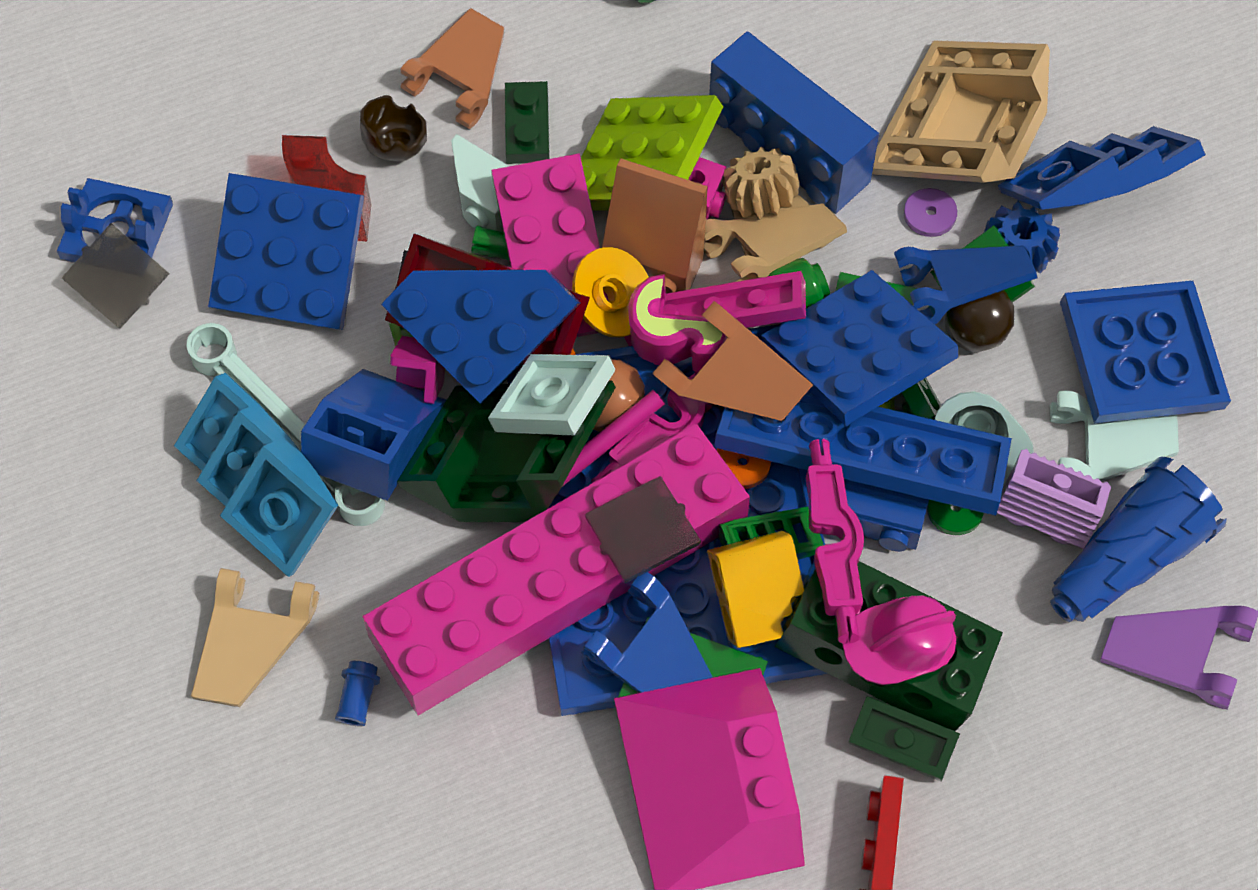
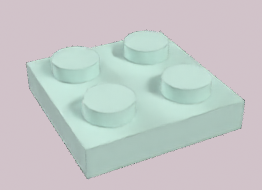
(552, 394)

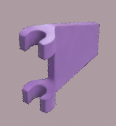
(1176, 645)

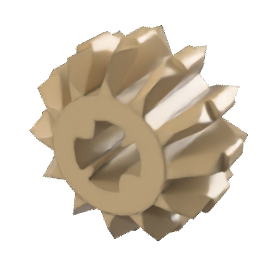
(761, 182)

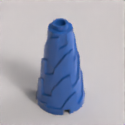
(1148, 529)

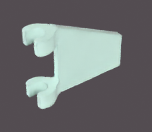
(1116, 445)

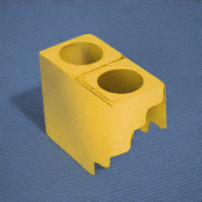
(756, 586)

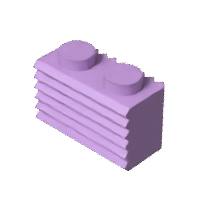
(1053, 499)

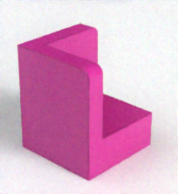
(417, 368)

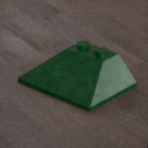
(488, 473)

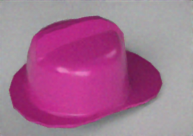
(902, 640)

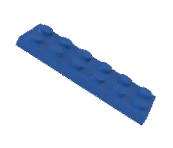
(880, 450)

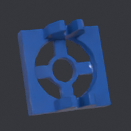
(76, 216)

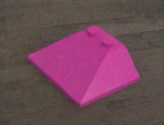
(711, 781)

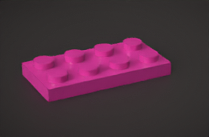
(547, 217)

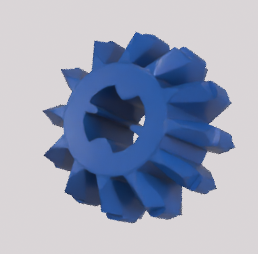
(1028, 229)

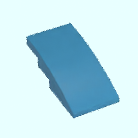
(257, 474)

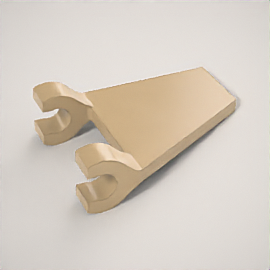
(773, 238)
(245, 642)

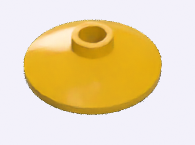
(618, 276)

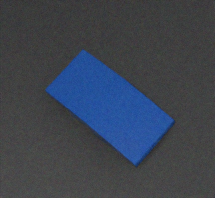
(1104, 170)

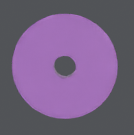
(926, 224)

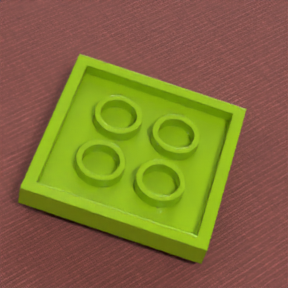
(649, 132)

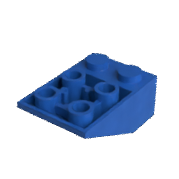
(367, 432)

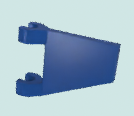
(962, 274)
(662, 650)

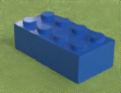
(781, 108)

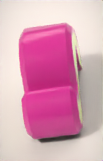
(669, 336)

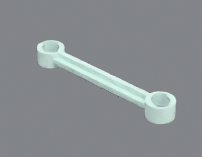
(231, 364)

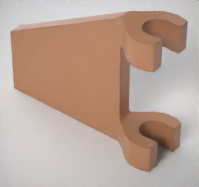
(466, 58)
(740, 373)

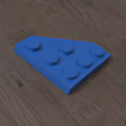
(480, 319)

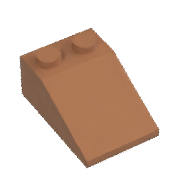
(658, 222)

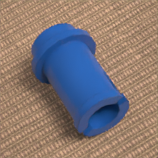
(357, 692)

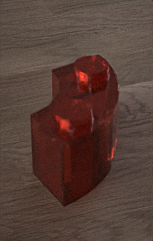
(311, 165)

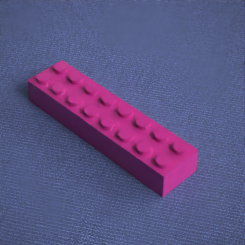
(538, 576)

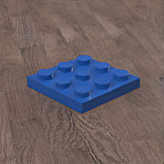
(286, 251)
(861, 347)
(1144, 351)

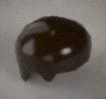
(392, 130)
(981, 322)

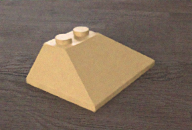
(968, 113)

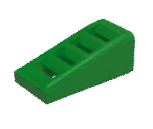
(751, 527)

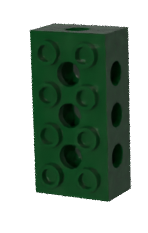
(937, 696)

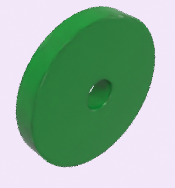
(953, 522)

